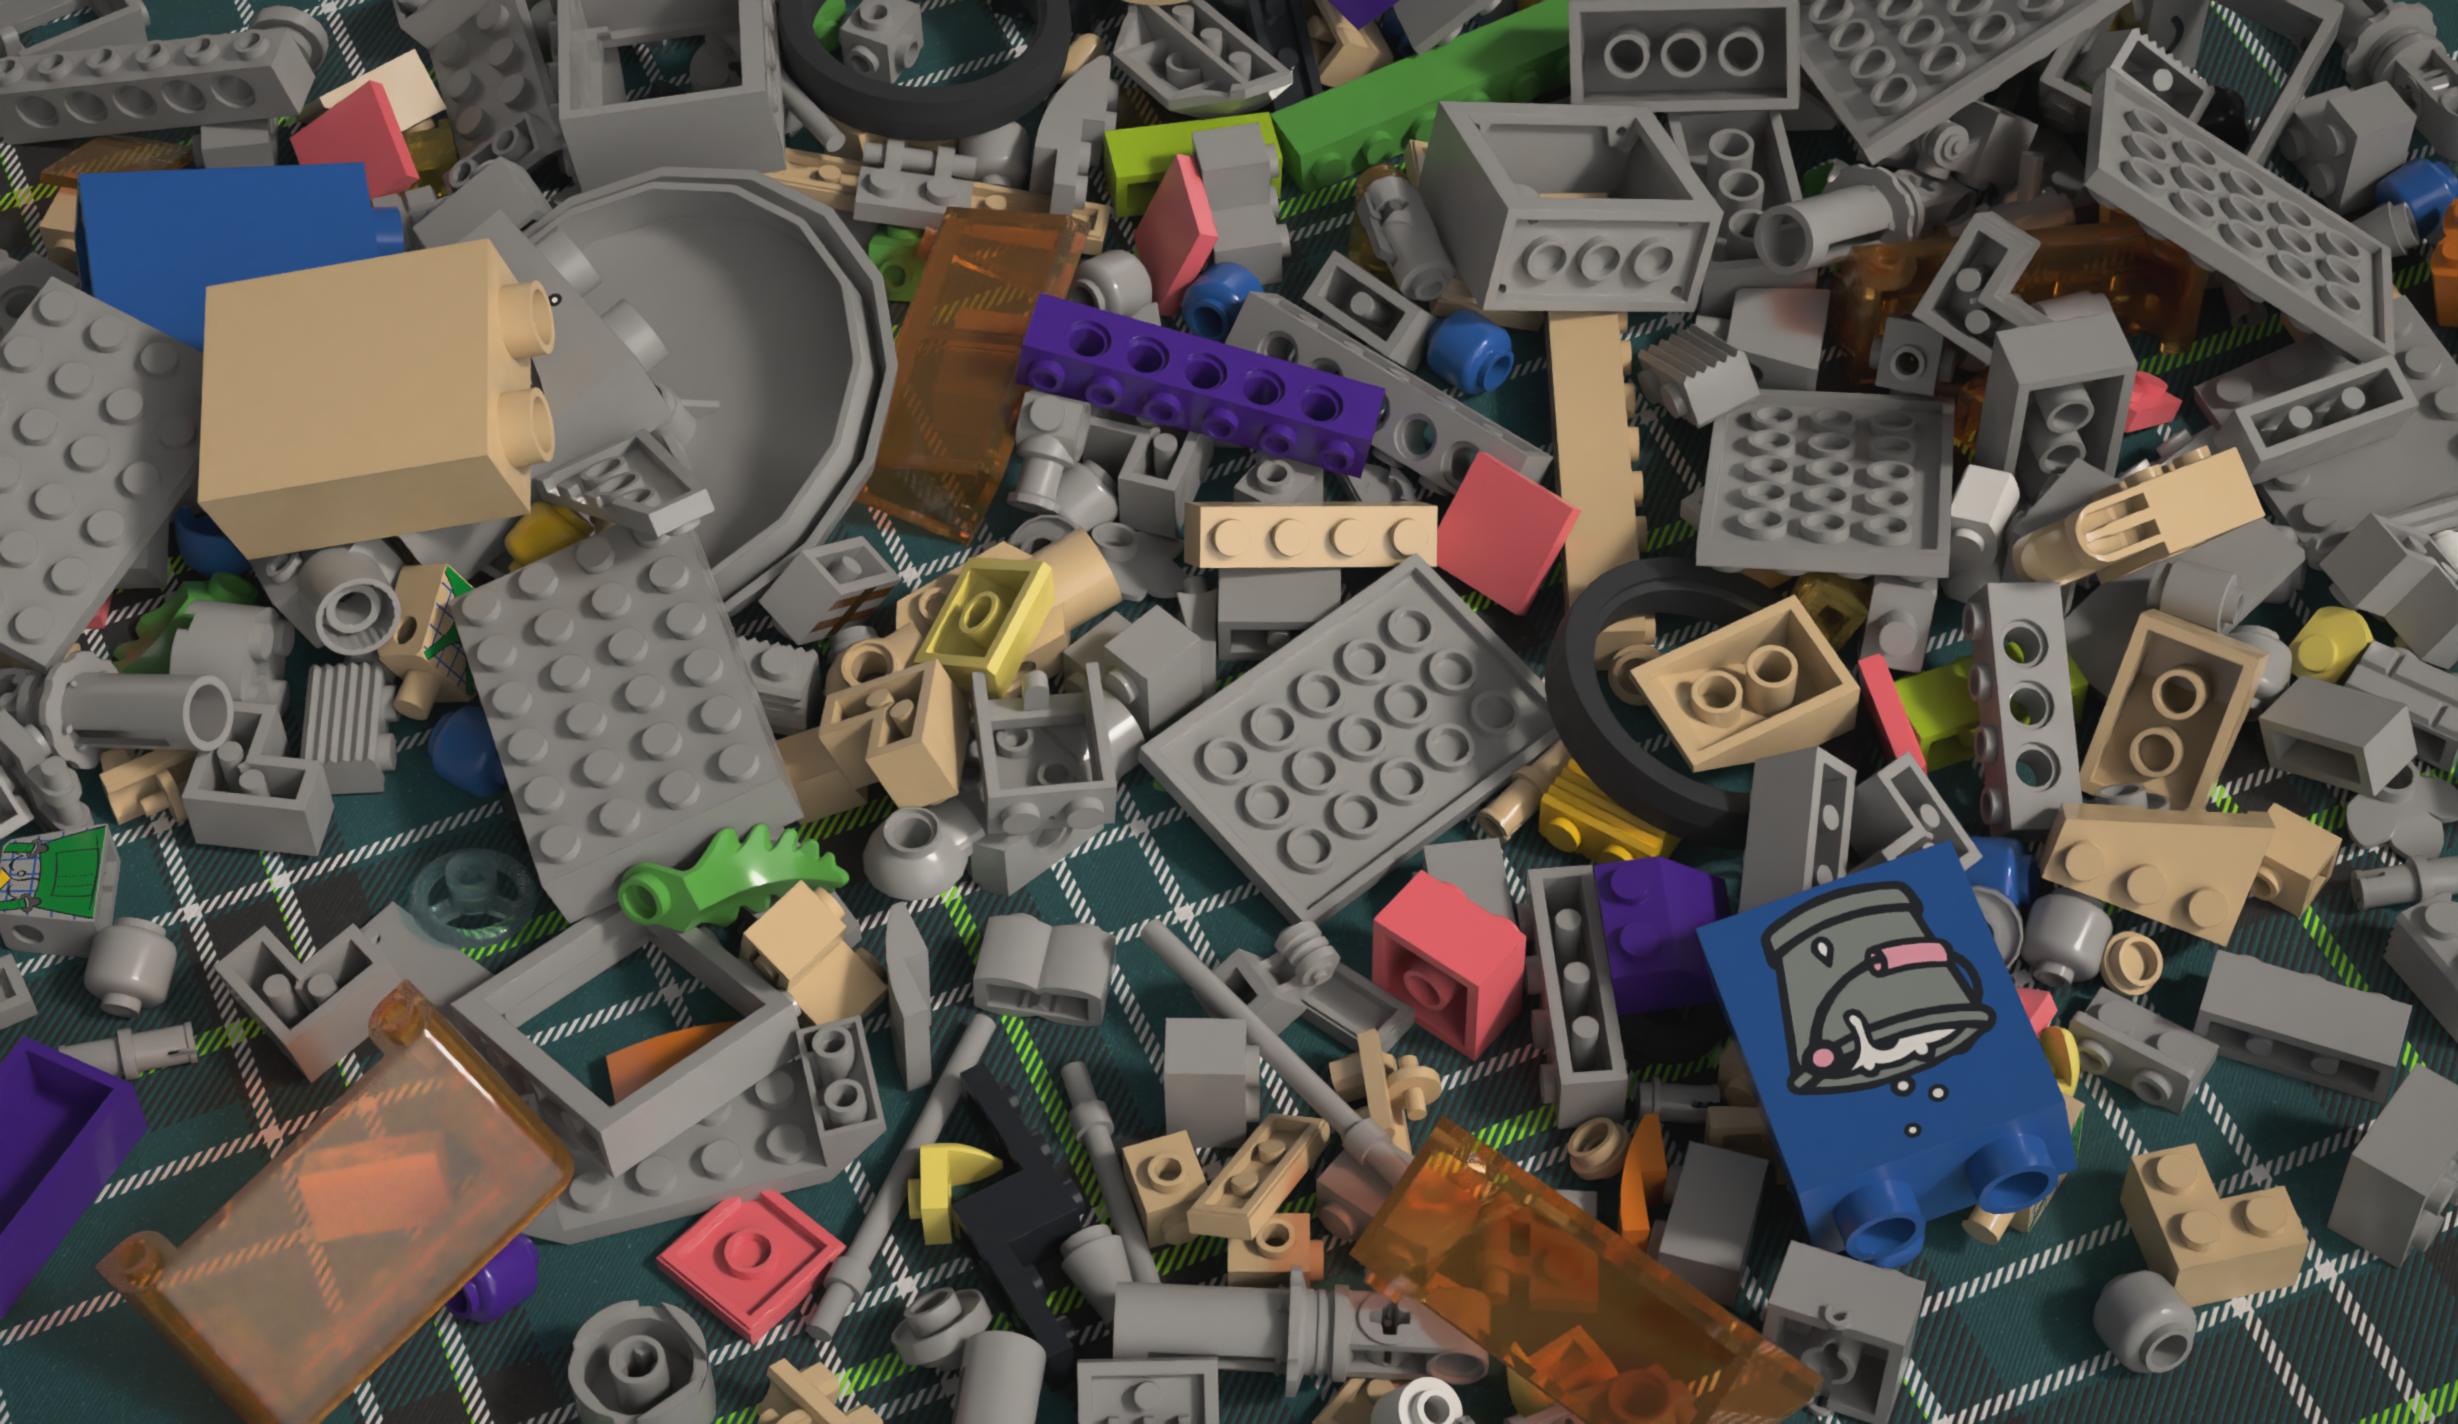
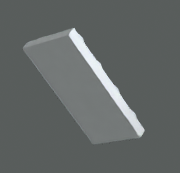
(2105, 621)

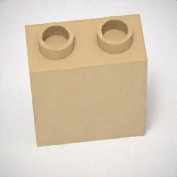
(372, 399)

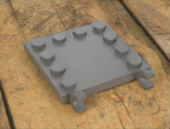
(2377, 478)

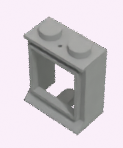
(118, 24)
(1045, 806)

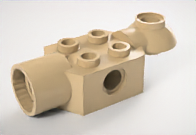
(1082, 591)

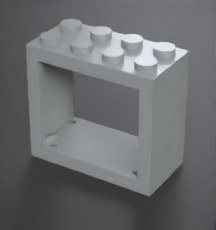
(2308, 23)
(698, 129)
(1616, 253)

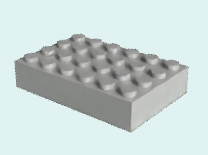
(621, 711)

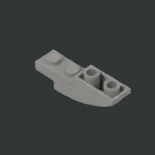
(1074, 135)

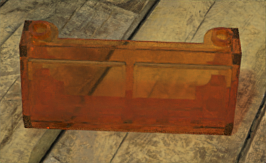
(2143, 277)
(960, 361)

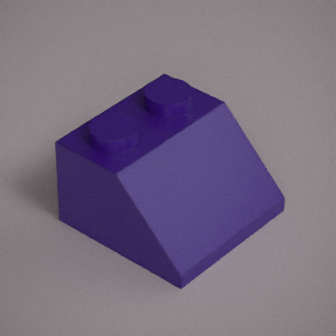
(1651, 934)

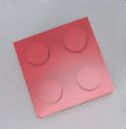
(1450, 963)

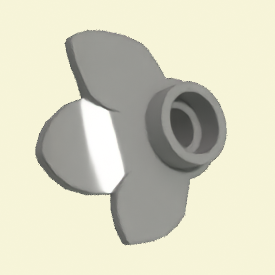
(1140, 561)
(2404, 816)

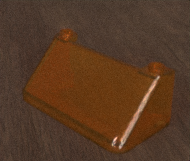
(351, 1226)
(1569, 1297)

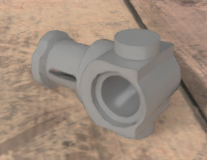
(1050, 439)

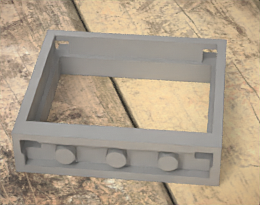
(672, 1101)

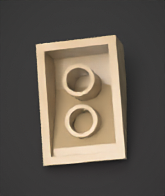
(1751, 689)
(2173, 710)

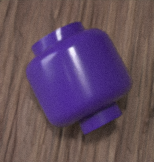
(500, 1284)

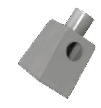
(1778, 332)

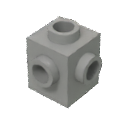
(881, 38)
(1896, 370)

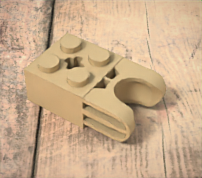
(2143, 520)

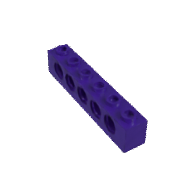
(1199, 385)

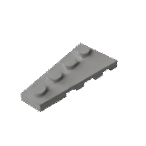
(630, 485)

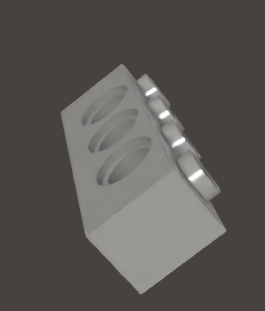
(2034, 621)

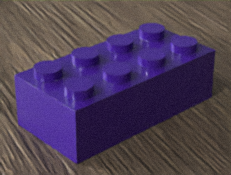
(59, 1145)

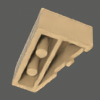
(2162, 864)

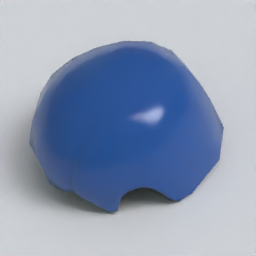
(206, 546)

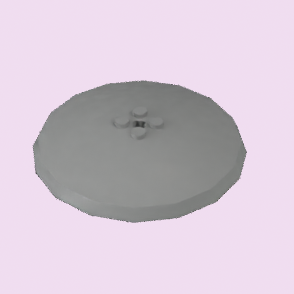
(771, 348)

